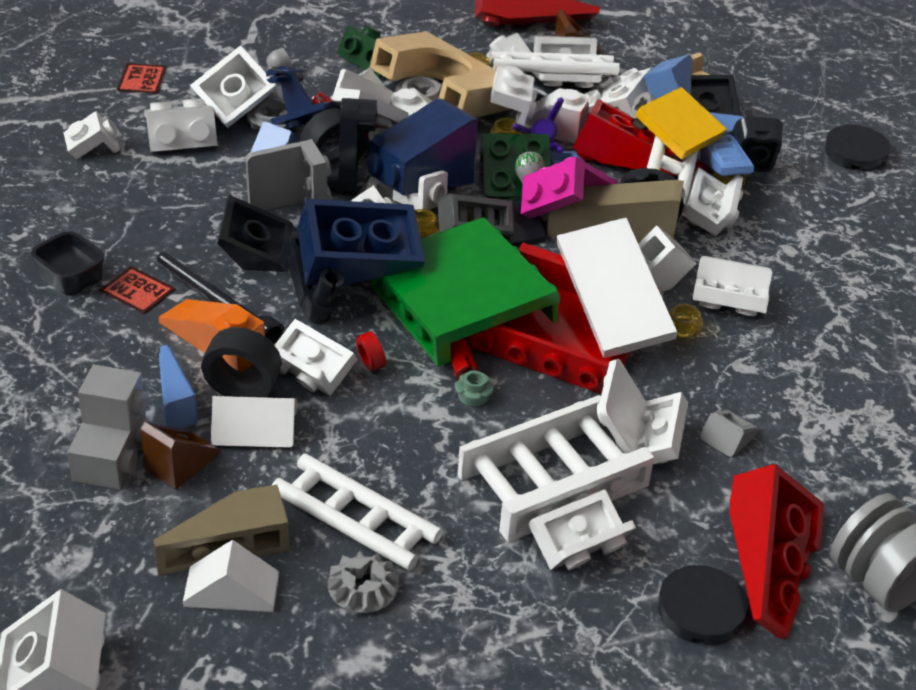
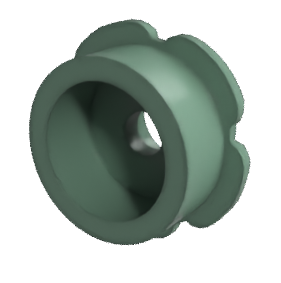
(474, 388)

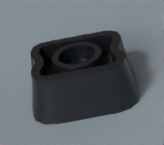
(759, 140)
(69, 262)

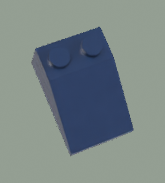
(358, 239)

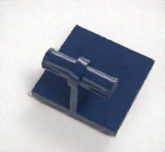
(298, 103)

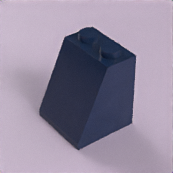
(425, 143)

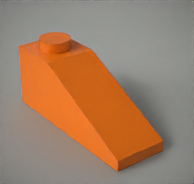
(202, 320)

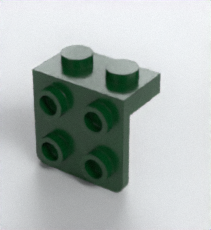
(499, 156)

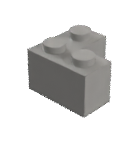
(111, 425)

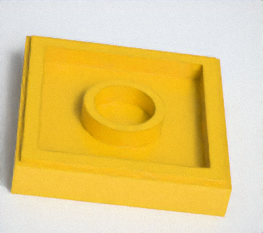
(681, 122)

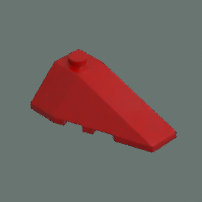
(530, 11)
(614, 140)
(774, 532)

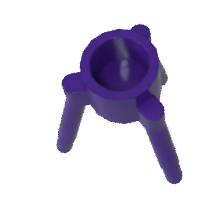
(545, 126)

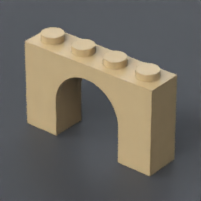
(465, 79)

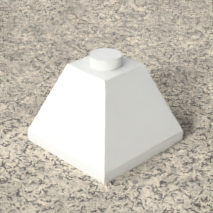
(233, 86)

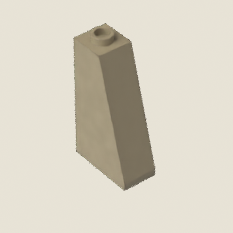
(640, 202)

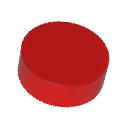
(370, 351)

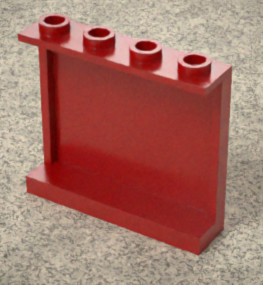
(555, 349)

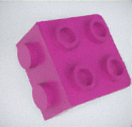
(559, 186)

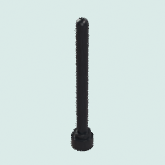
(273, 328)

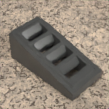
(453, 212)

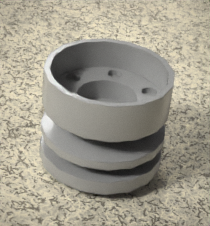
(880, 550)

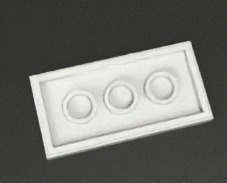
(616, 288)

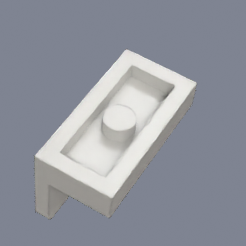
(253, 421)

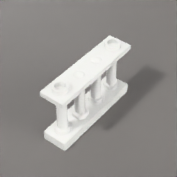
(618, 476)

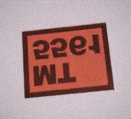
(141, 78)
(137, 289)

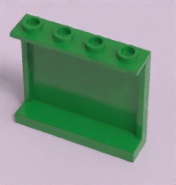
(466, 286)

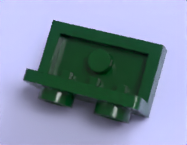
(359, 45)

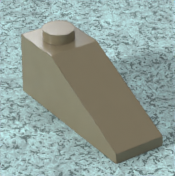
(248, 517)

